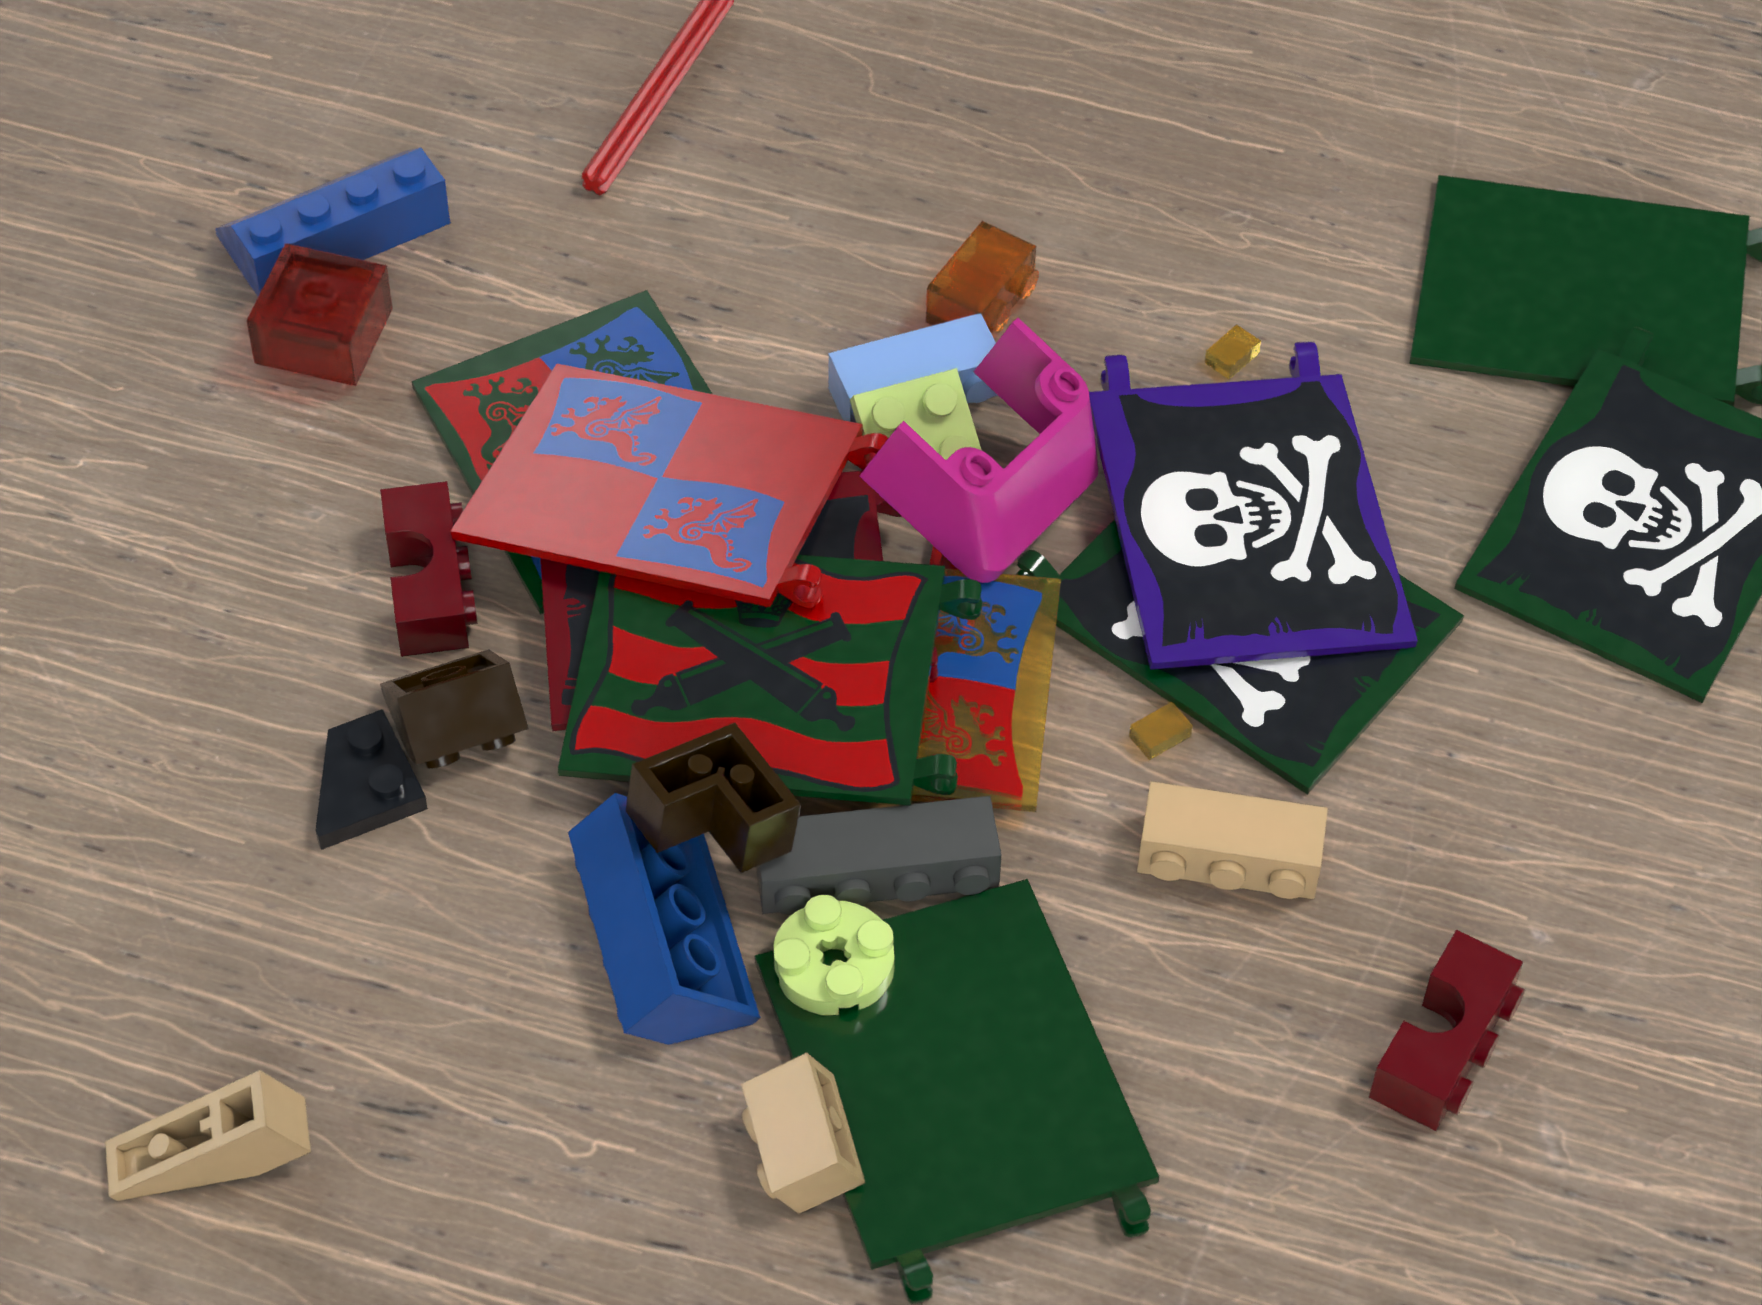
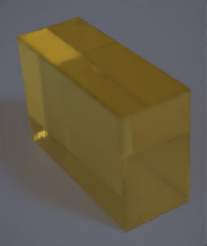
(1232, 351)
(1160, 730)

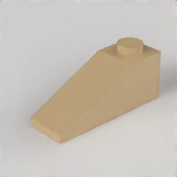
(211, 1140)

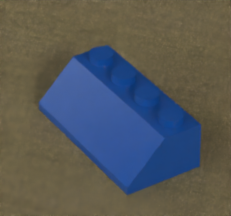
(344, 217)
(661, 930)

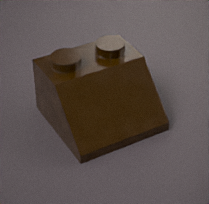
(455, 708)

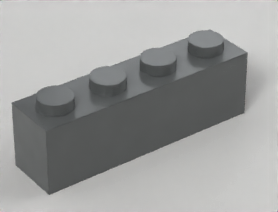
(886, 855)

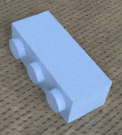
(912, 356)

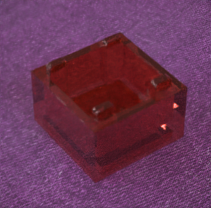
(320, 314)

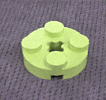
(827, 926)

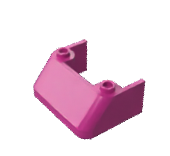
(971, 504)

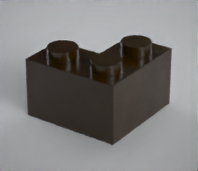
(715, 788)

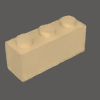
(1232, 840)

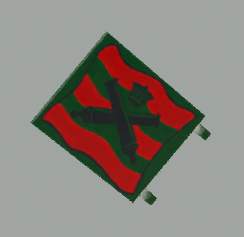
(817, 690)

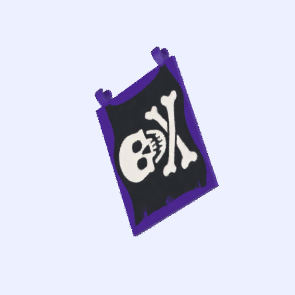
(1248, 518)

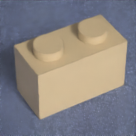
(801, 1134)

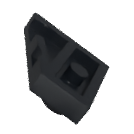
(364, 781)

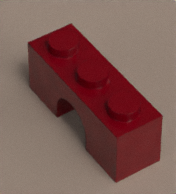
(428, 604)
(1426, 1070)

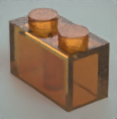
(984, 278)

